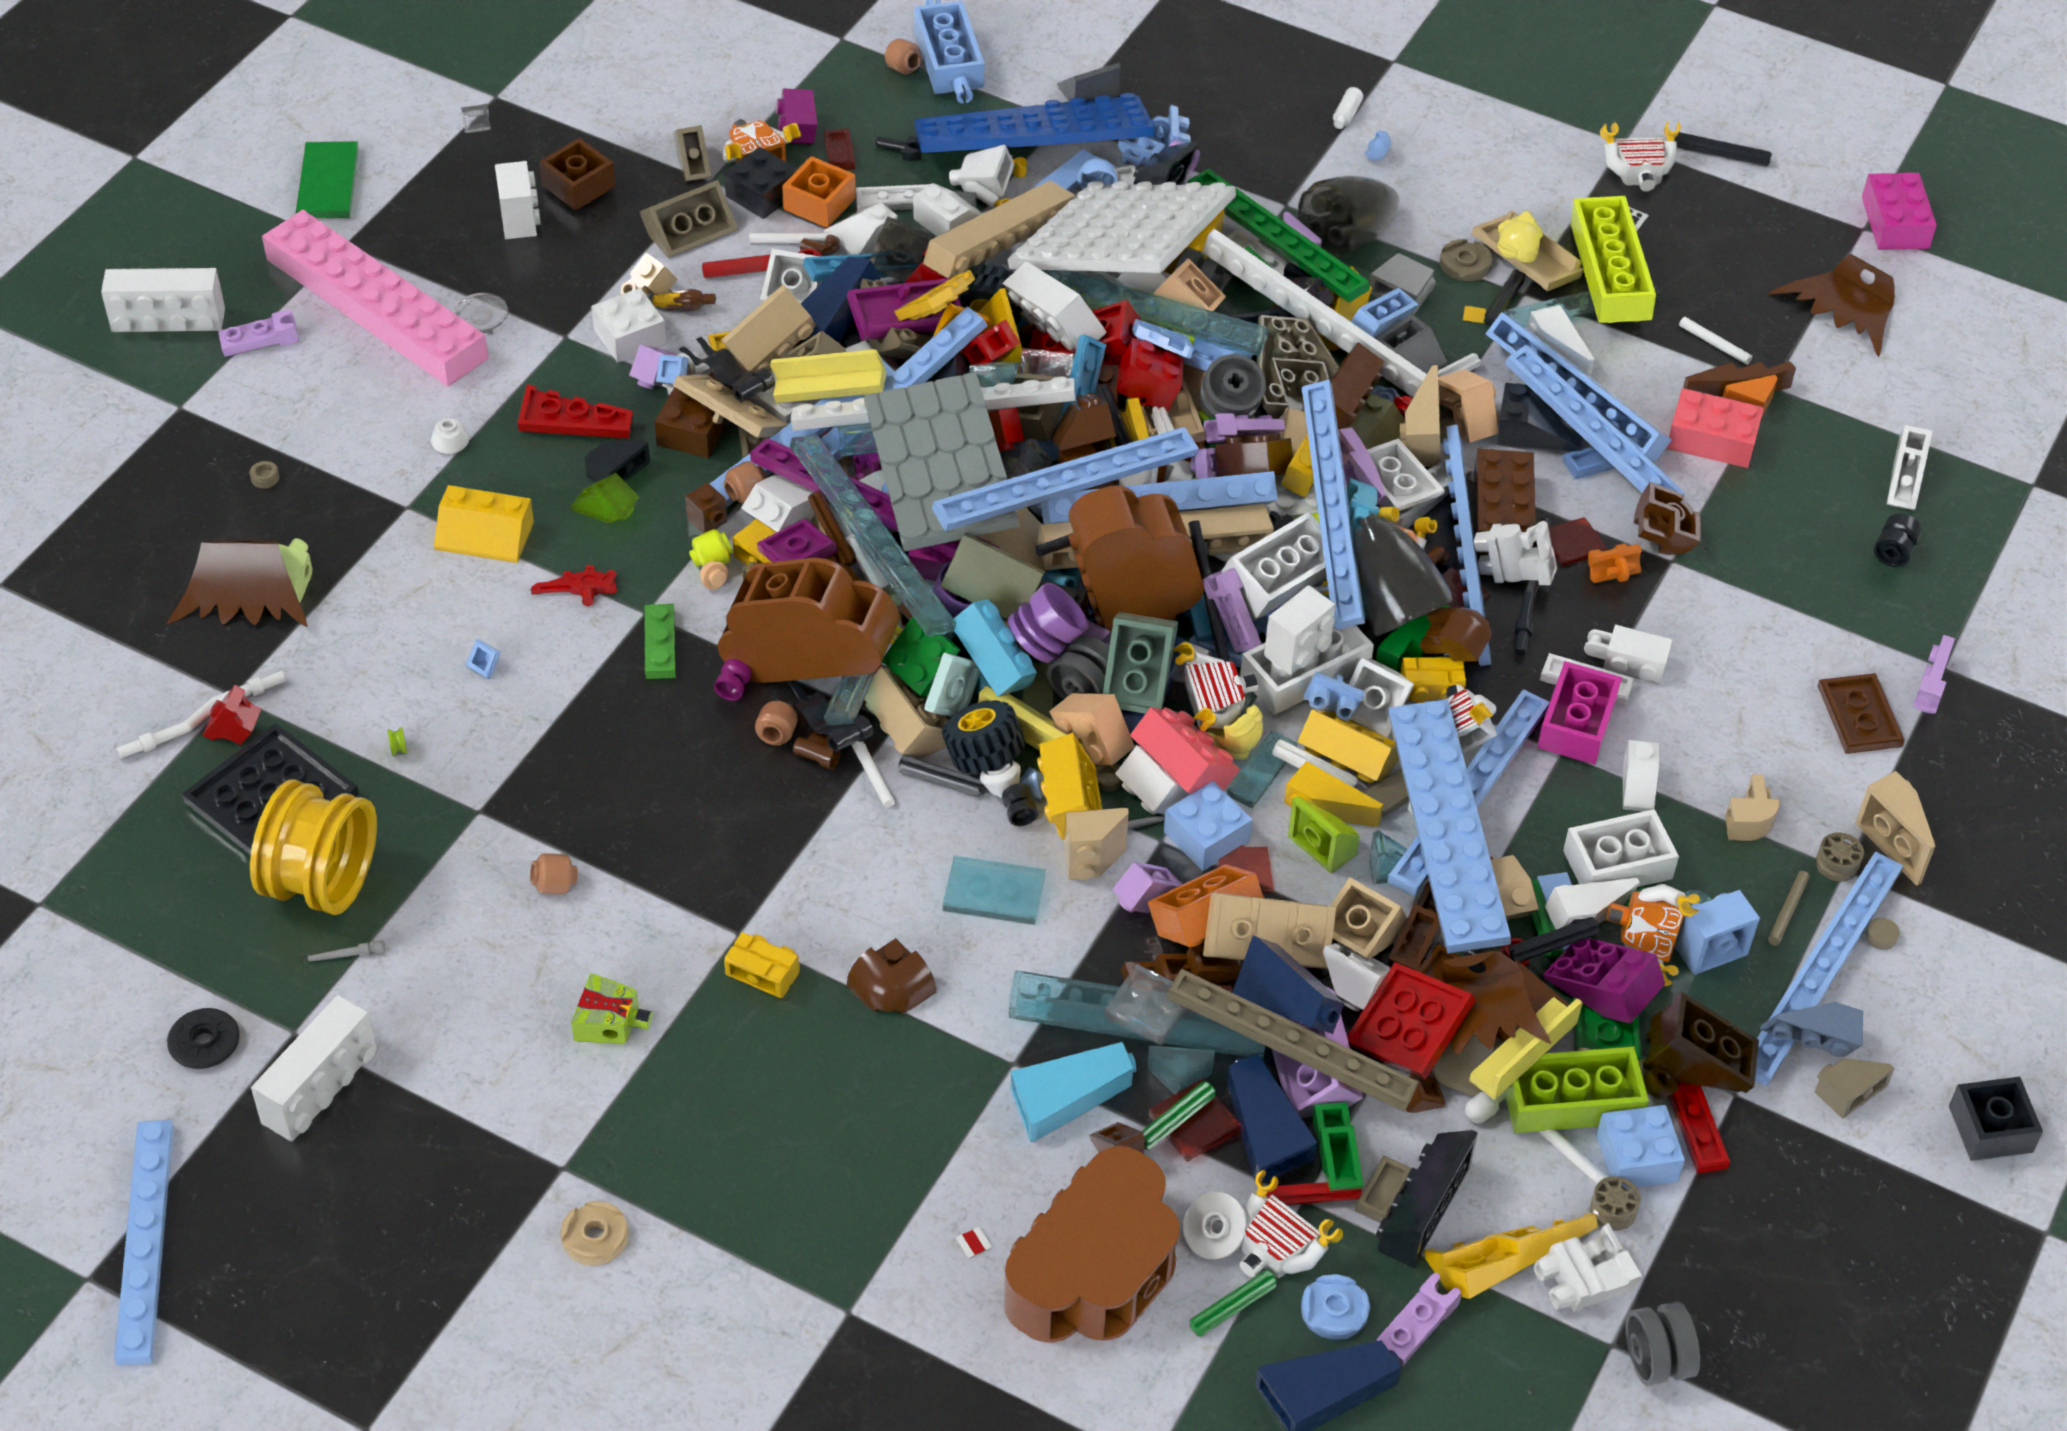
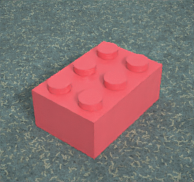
(1715, 427)
(1184, 749)

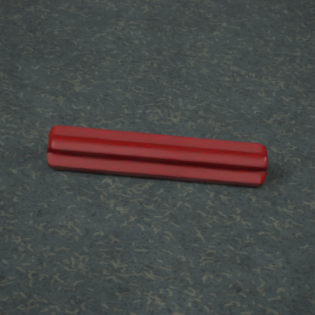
(735, 266)
(1312, 1193)

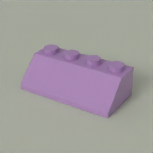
(1308, 1086)

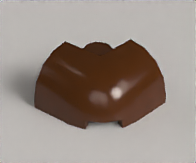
(1667, 520)
(1458, 632)
(891, 978)

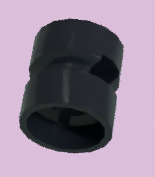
(1897, 540)

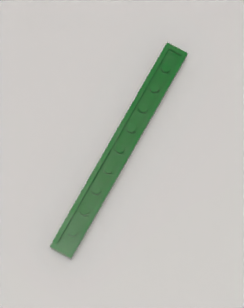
(1289, 242)

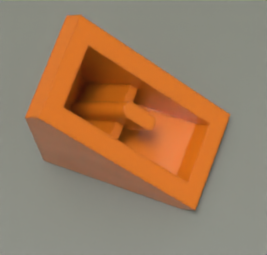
(1754, 391)

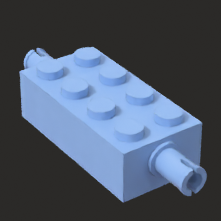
(949, 48)

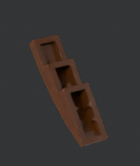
(1715, 379)
(1418, 932)
(1211, 969)

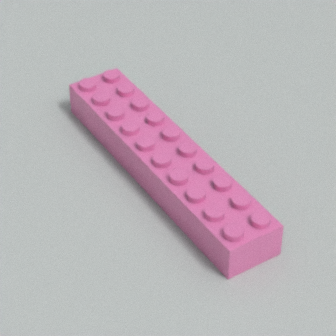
(376, 297)

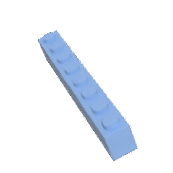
(1640, 432)
(1188, 494)

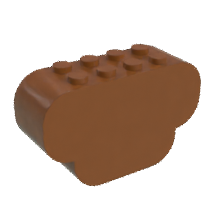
(1133, 555)
(807, 622)
(1094, 1252)

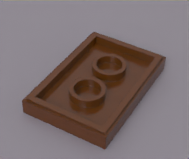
(1860, 713)

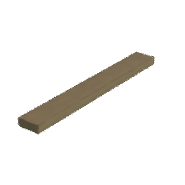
(1292, 1040)

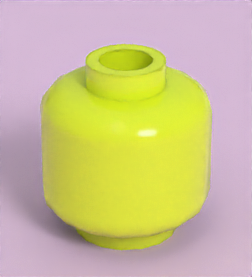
(711, 547)

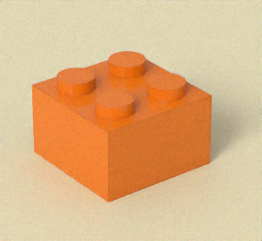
(819, 192)

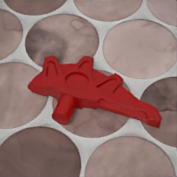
(585, 583)

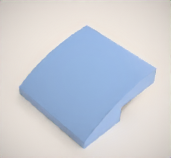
(1207, 352)

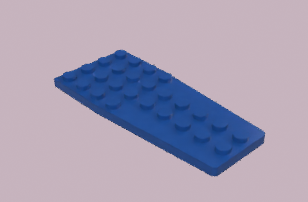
(1038, 125)

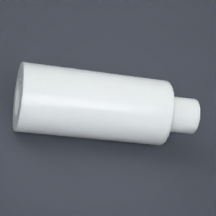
(1347, 107)

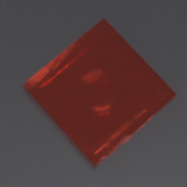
(1203, 1129)

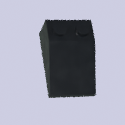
(1532, 423)

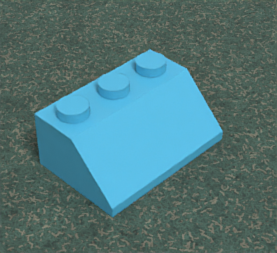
(994, 648)

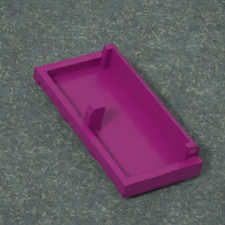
(875, 308)

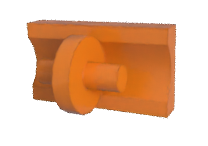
(1614, 563)

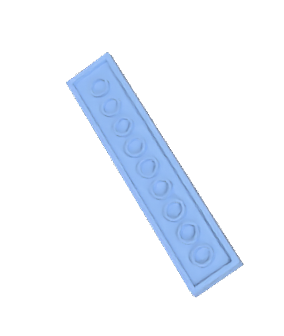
(1448, 827)

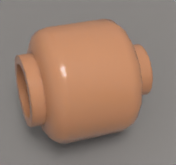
(903, 56)
(741, 480)
(776, 723)
(553, 873)

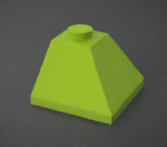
(1322, 835)

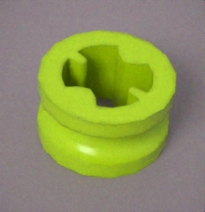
(397, 741)

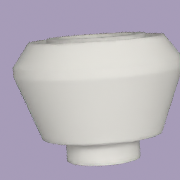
(449, 437)
(1001, 778)

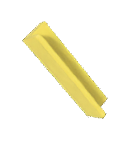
(828, 376)
(1034, 725)
(1520, 1053)

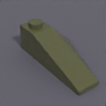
(1377, 422)

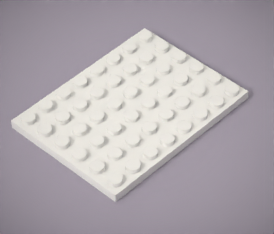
(1124, 227)

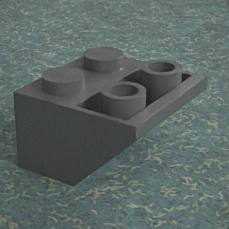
(1414, 343)

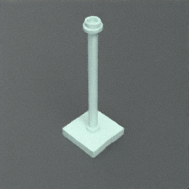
(952, 685)

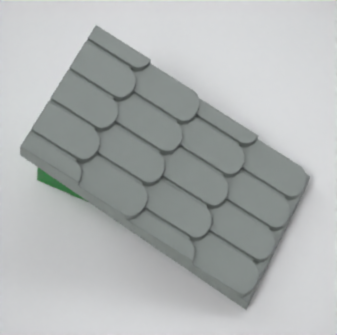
(933, 446)

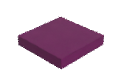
(797, 542)

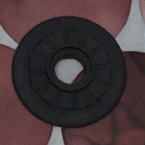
(196, 1055)

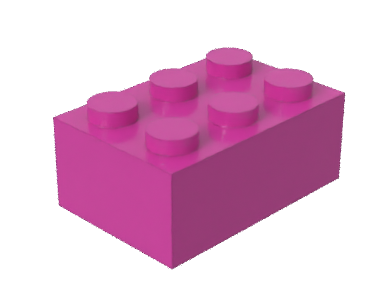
(1898, 211)
(1579, 712)

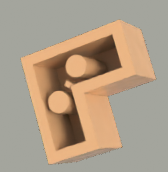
(1472, 404)
(1097, 723)

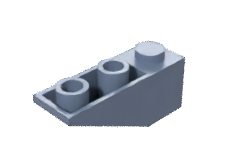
(1825, 1026)

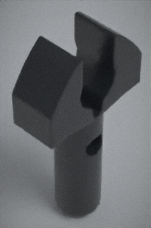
(910, 149)

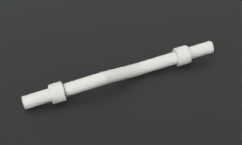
(149, 741)

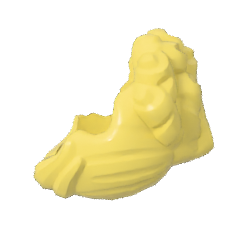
(1520, 238)
(1241, 734)

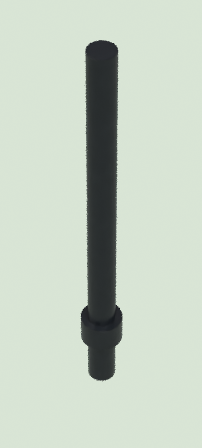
(1201, 552)

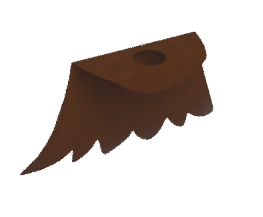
(1849, 296)
(240, 575)
(1498, 995)

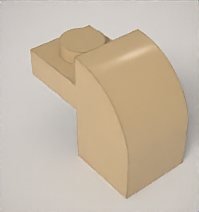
(1752, 816)

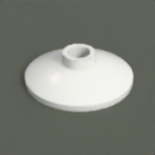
(1201, 1223)

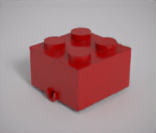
(1150, 374)

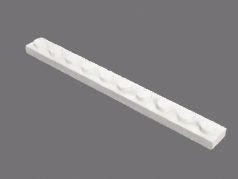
(1305, 306)
(997, 397)

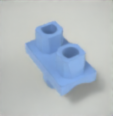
(1172, 127)
(1334, 695)

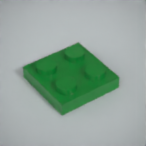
(917, 656)

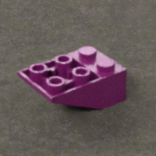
(1608, 977)

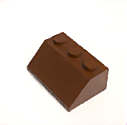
(1084, 423)

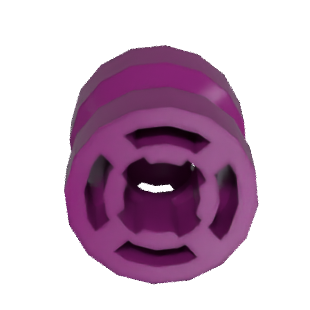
(732, 679)

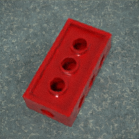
(1116, 320)

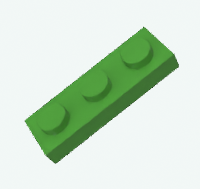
(660, 641)

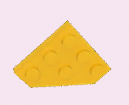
(937, 298)

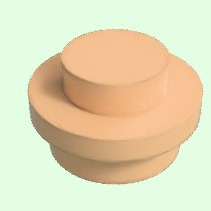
(713, 575)

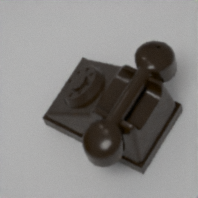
(1697, 1049)

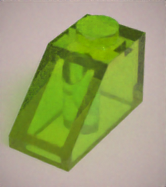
(606, 500)

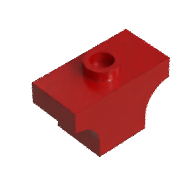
(991, 344)
(232, 717)

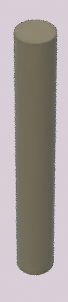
(1788, 908)

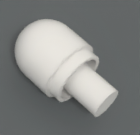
(1482, 1107)

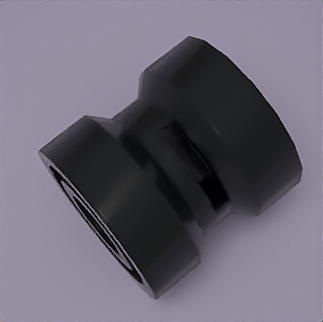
(1019, 803)

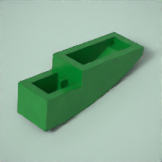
(1404, 643)
(1337, 1146)

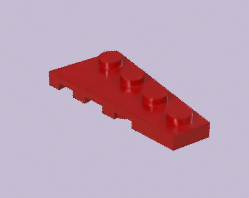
(560, 415)

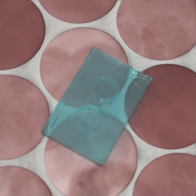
(994, 890)

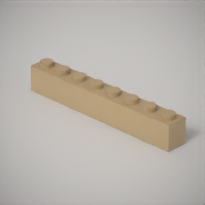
(995, 230)
(1222, 528)

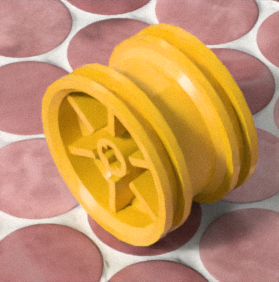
(313, 847)

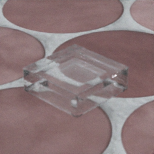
(475, 118)

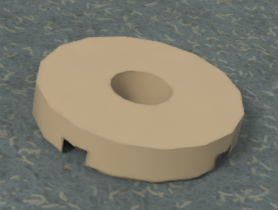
(600, 1249)

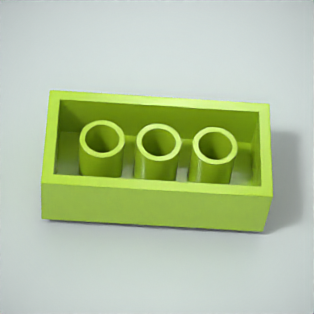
(1575, 1089)

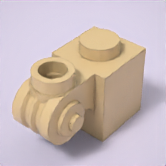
(650, 277)

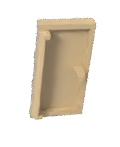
(1552, 265)
(722, 401)
(1181, 414)
(1295, 926)

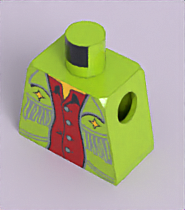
(608, 1012)

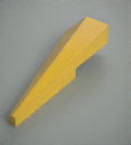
(1500, 1255)

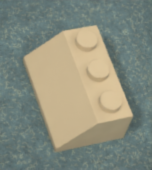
(769, 331)
(903, 715)

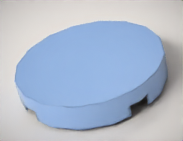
(1335, 1307)

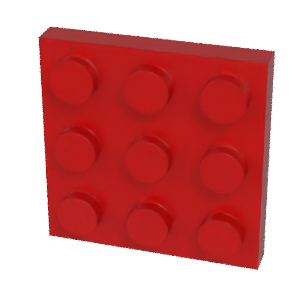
(1410, 1020)

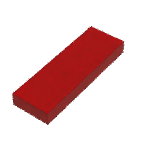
(1699, 1129)

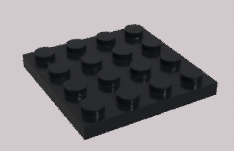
(241, 786)

